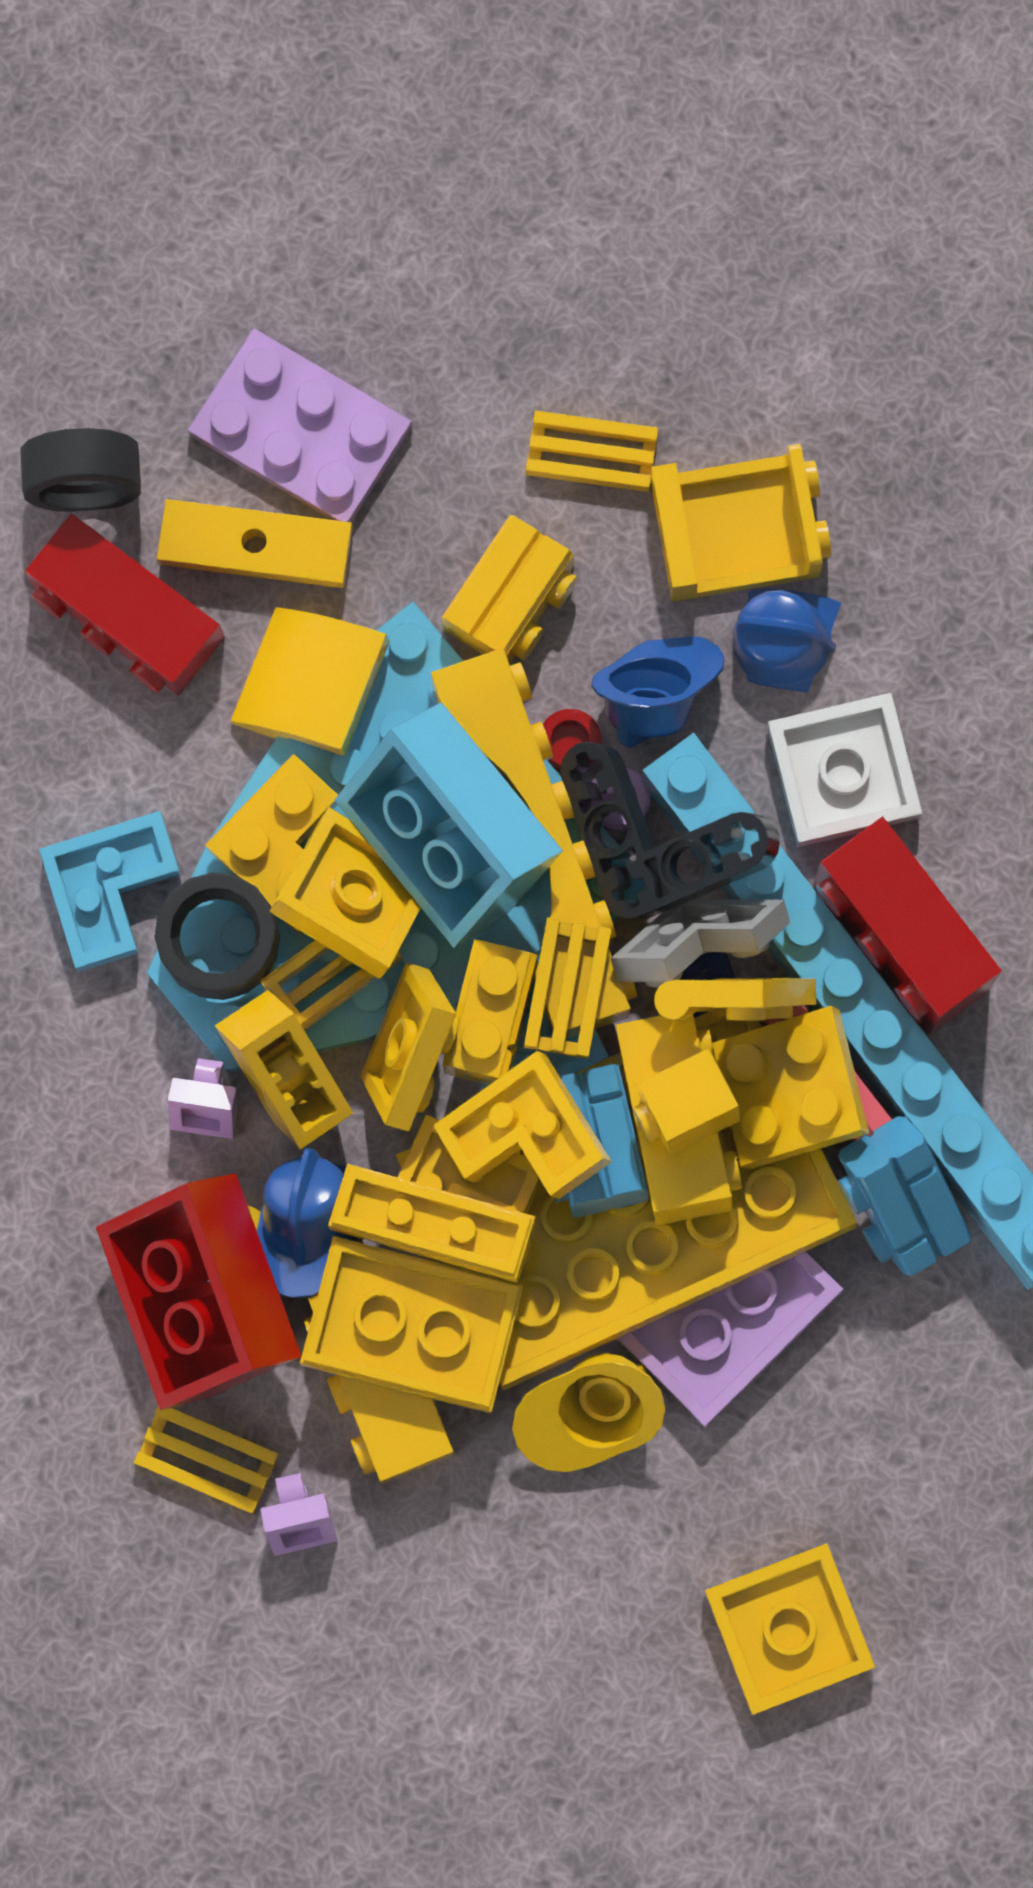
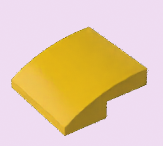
(310, 679)

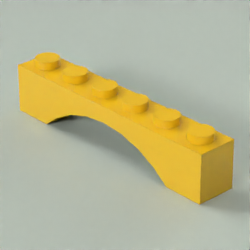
(488, 704)

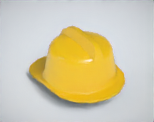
(588, 1414)

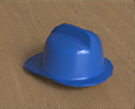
(784, 637)
(655, 686)
(296, 1222)

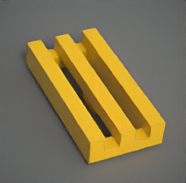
(592, 427)
(577, 933)
(328, 1002)
(155, 1436)

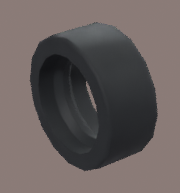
(80, 470)
(204, 889)

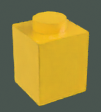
(685, 1103)

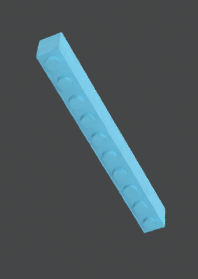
(878, 1028)

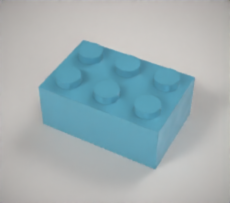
(447, 824)

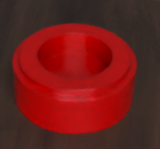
(566, 730)

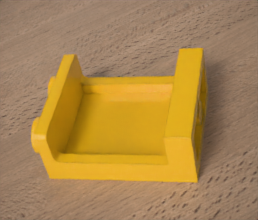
(739, 525)

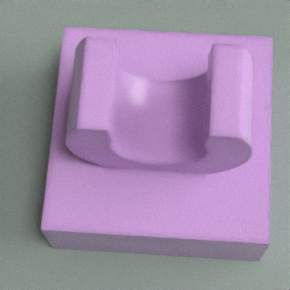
(204, 1103)
(298, 1519)

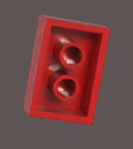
(905, 926)
(198, 1291)

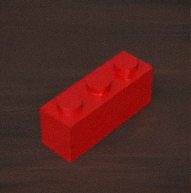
(122, 607)

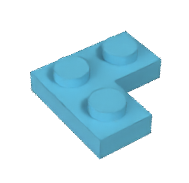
(91, 875)

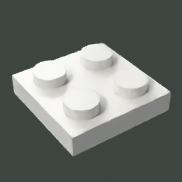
(844, 769)

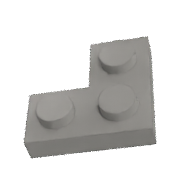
(695, 928)

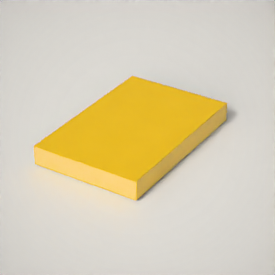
(412, 1324)

